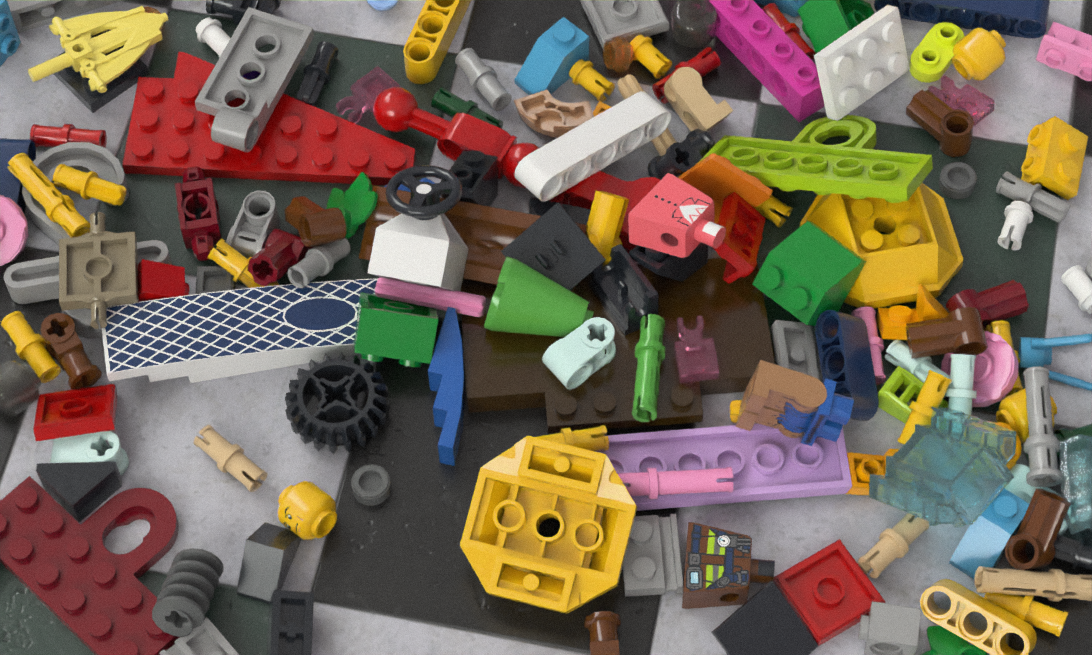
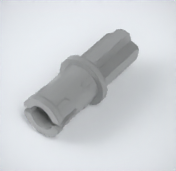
(1033, 195)

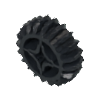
(337, 416)

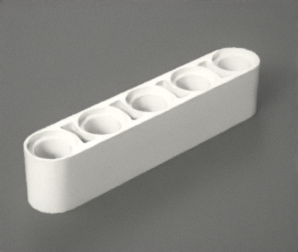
(592, 146)

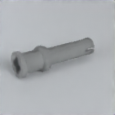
(1041, 443)

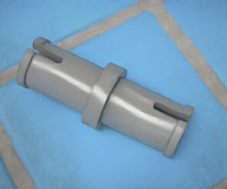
(483, 79)
(318, 262)

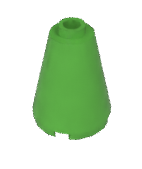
(533, 304)

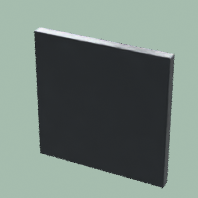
(556, 249)
(765, 627)

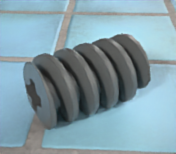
(187, 591)

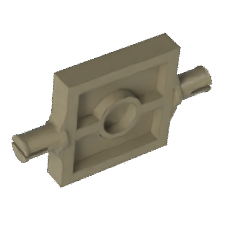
(98, 270)

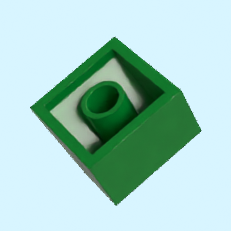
(830, 19)
(809, 273)
(394, 330)

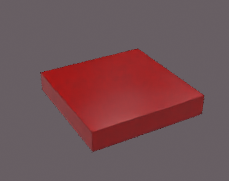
(75, 412)
(828, 591)

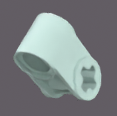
(581, 353)
(90, 448)

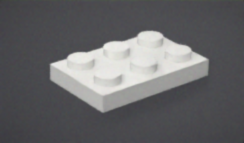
(862, 62)

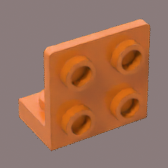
(720, 178)

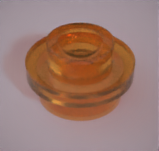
(618, 54)

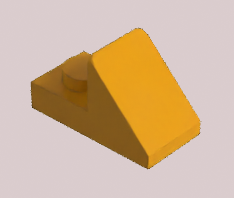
(893, 320)

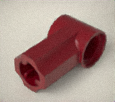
(278, 255)
(994, 303)

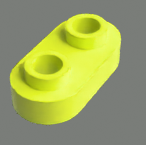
(937, 49)

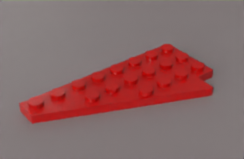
(294, 145)

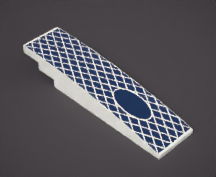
(232, 331)

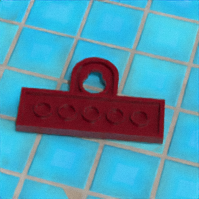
(78, 577)

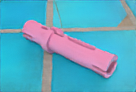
(677, 482)

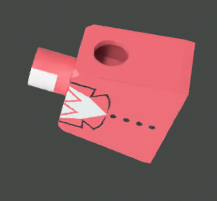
(674, 219)

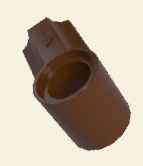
(948, 126)
(314, 223)
(957, 334)
(1040, 528)

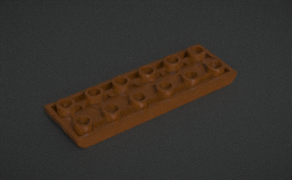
(481, 227)

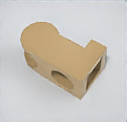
(693, 102)

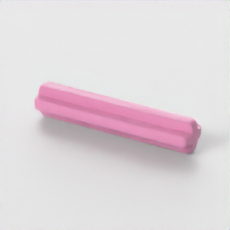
(430, 296)

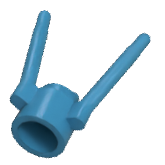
(1038, 352)

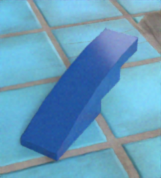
(448, 380)

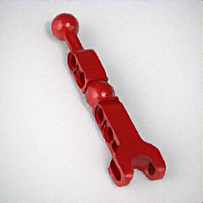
(398, 110)

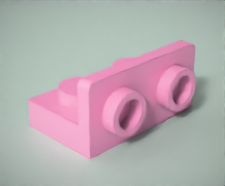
(1067, 50)

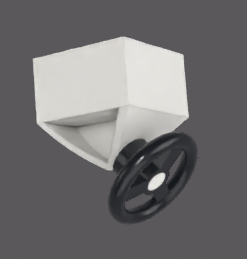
(421, 241)

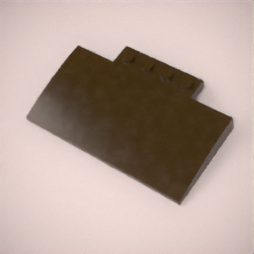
(509, 371)

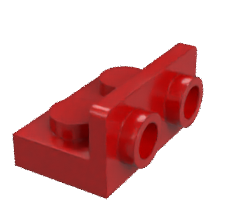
(742, 237)

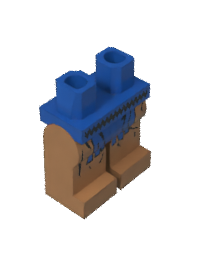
(794, 404)

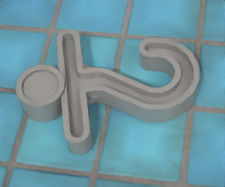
(39, 278)

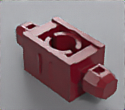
(193, 194)

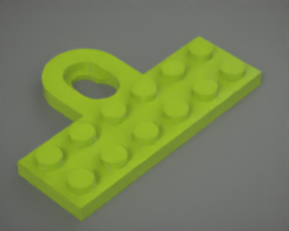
(826, 169)

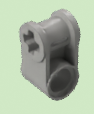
(251, 231)

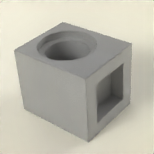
(890, 629)

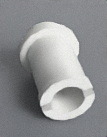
(211, 32)
(1017, 216)
(1080, 286)

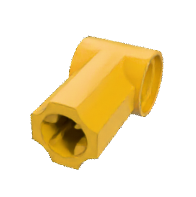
(606, 222)

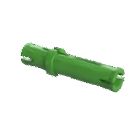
(649, 355)

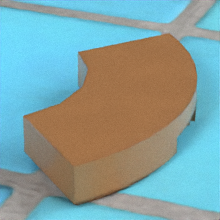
(550, 115)

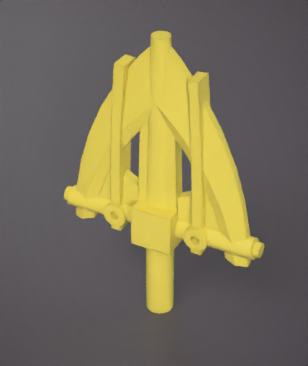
(130, 28)

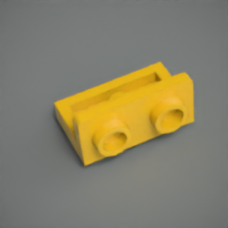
(1055, 157)

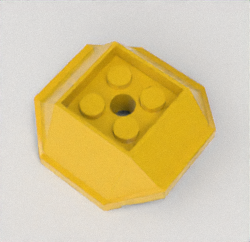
(915, 250)
(542, 482)

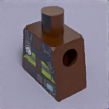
(720, 568)

